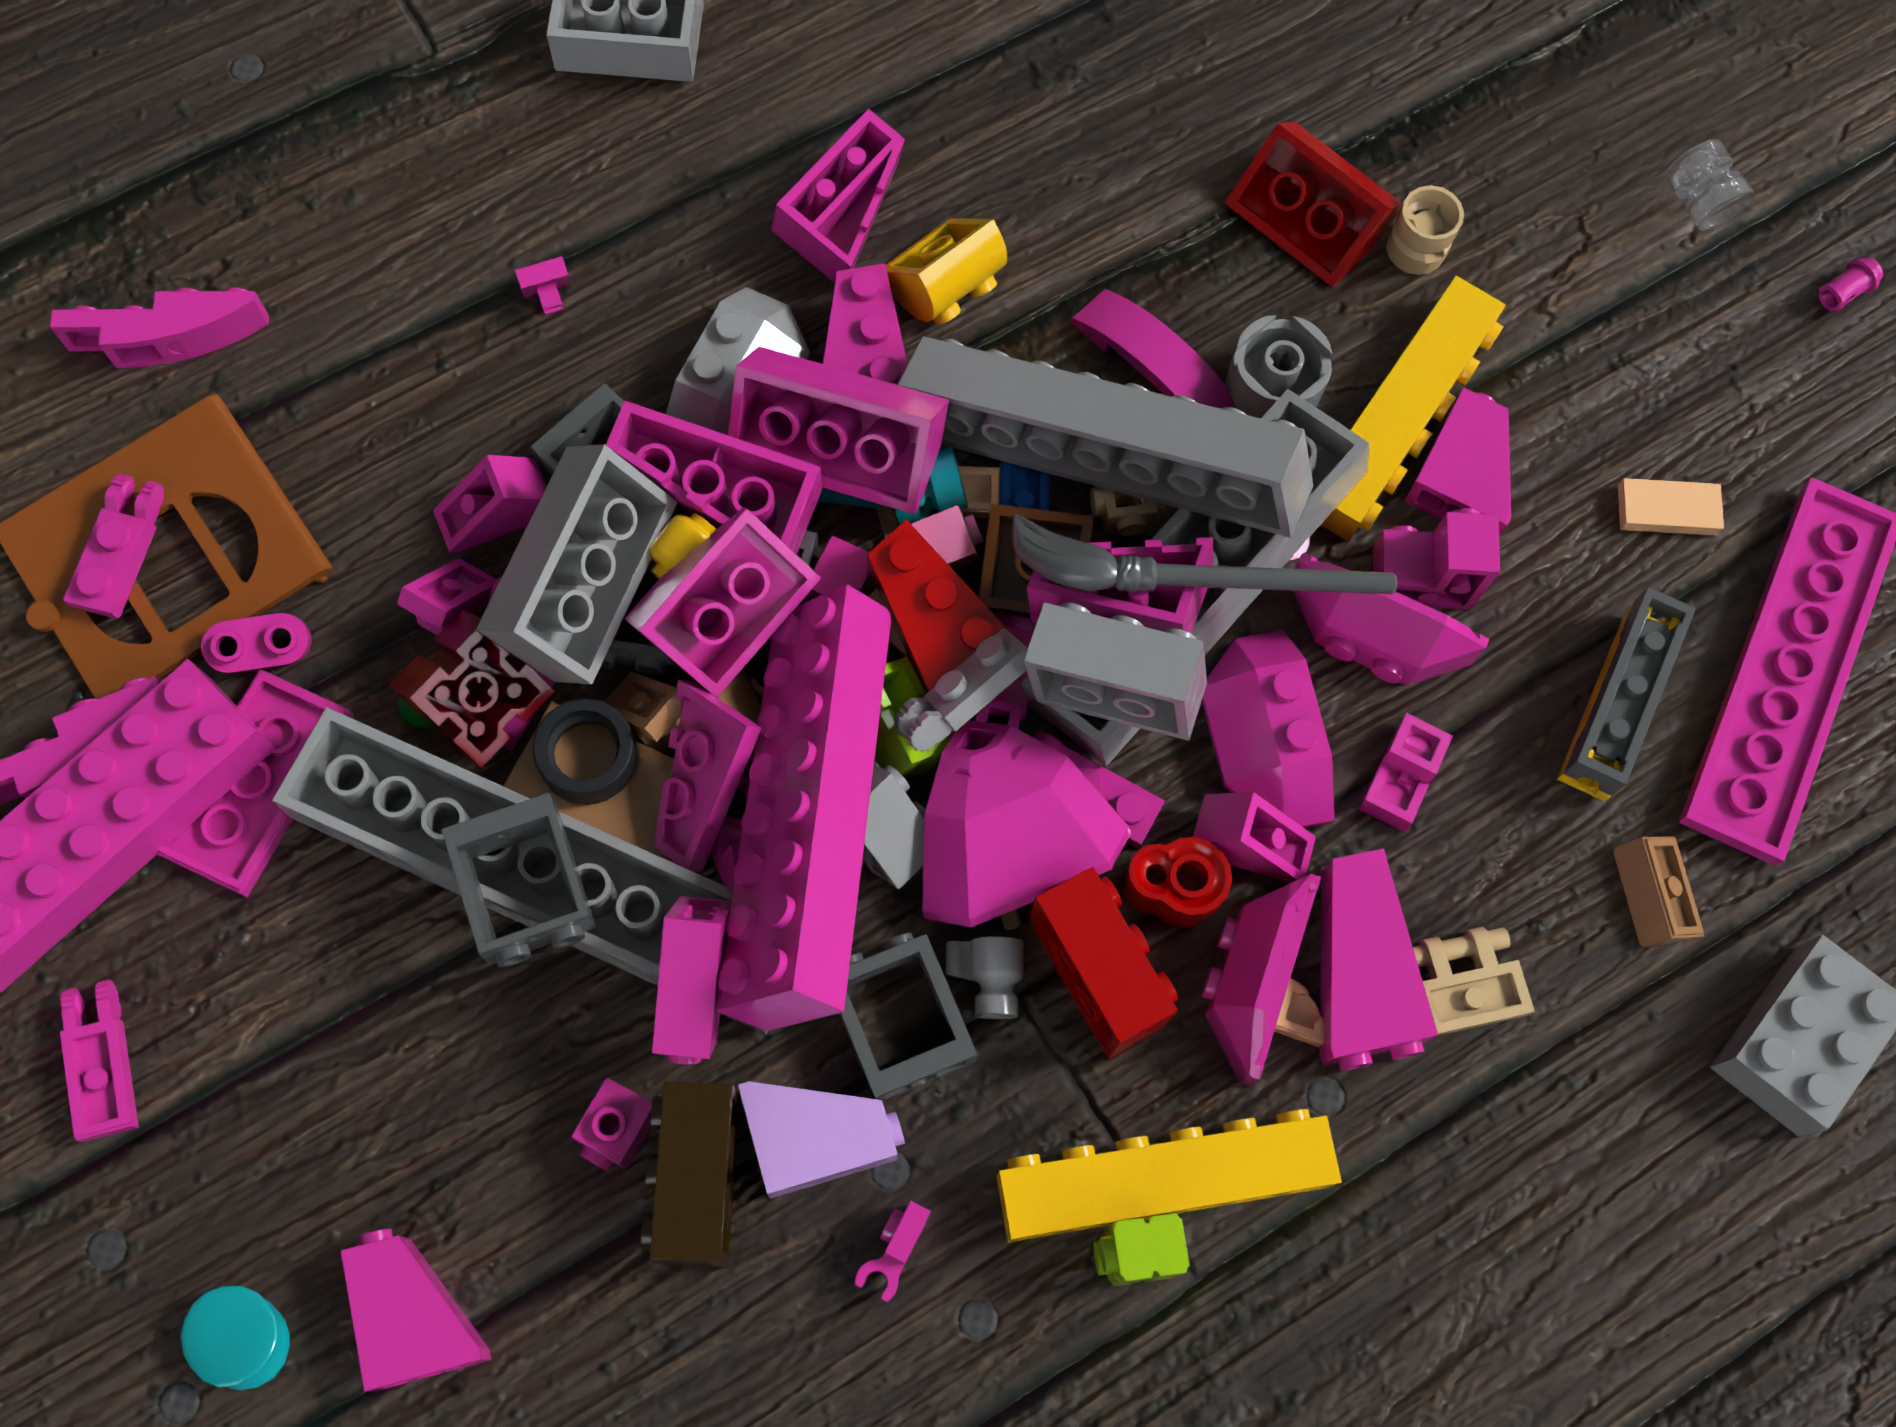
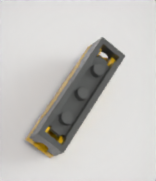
(1626, 695)

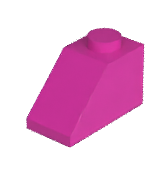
(490, 501)
(1255, 835)

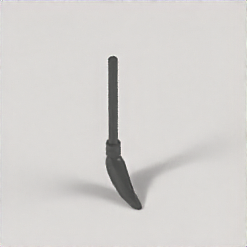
(1094, 568)

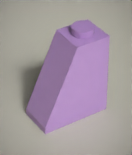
(816, 1135)

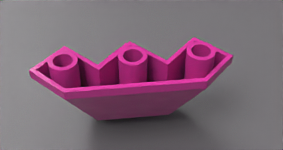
(1009, 825)

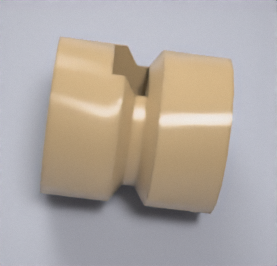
(1424, 229)

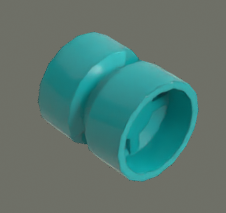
(942, 490)

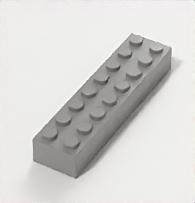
(1118, 435)
(1336, 463)

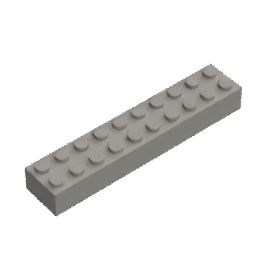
(399, 798)

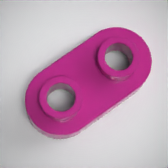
(255, 643)

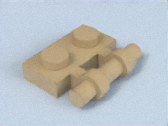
(1475, 996)

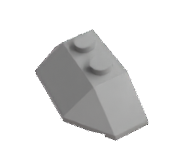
(735, 330)

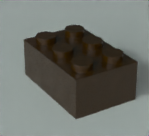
(692, 1175)

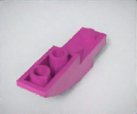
(176, 329)
(76, 729)

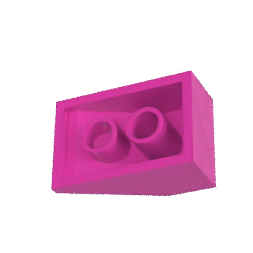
(724, 600)

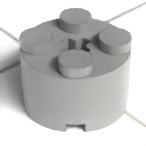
(1275, 358)

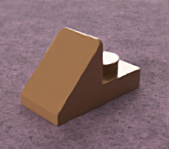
(648, 709)

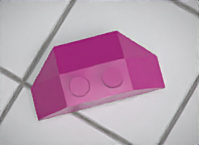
(1387, 632)
(1270, 728)
(1255, 974)

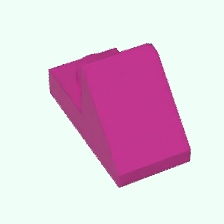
(445, 593)

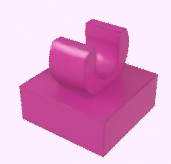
(544, 280)

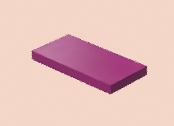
(245, 826)

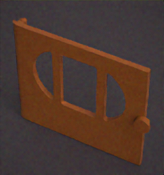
(191, 457)

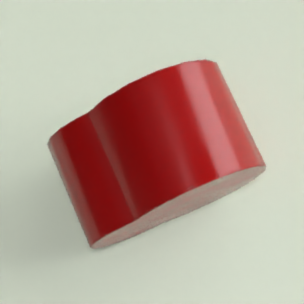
(1178, 881)

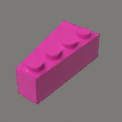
(718, 472)

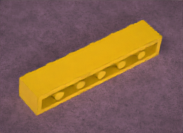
(1415, 394)
(1167, 1177)

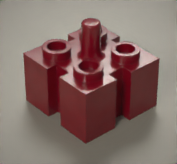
(471, 689)

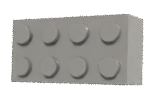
(577, 565)

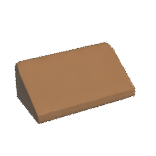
(1658, 891)

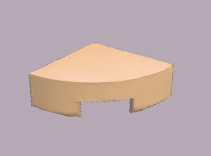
(1300, 1016)

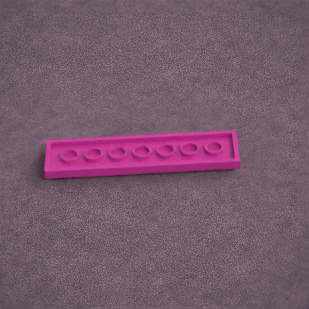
(1791, 672)

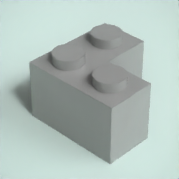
(893, 828)

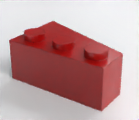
(929, 604)

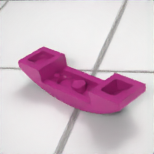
(1151, 349)

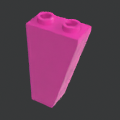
(1368, 967)

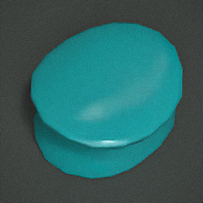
(234, 1338)

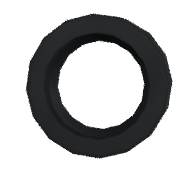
(578, 713)

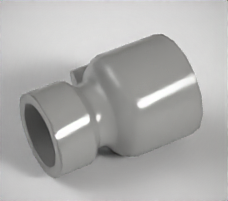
(993, 964)

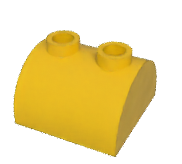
(946, 267)

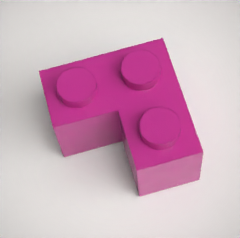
(1446, 565)

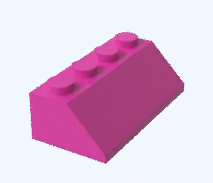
(860, 430)

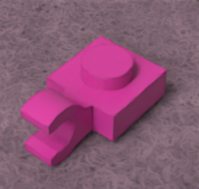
(901, 1234)

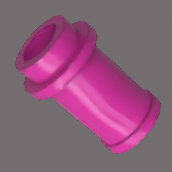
(1860, 277)

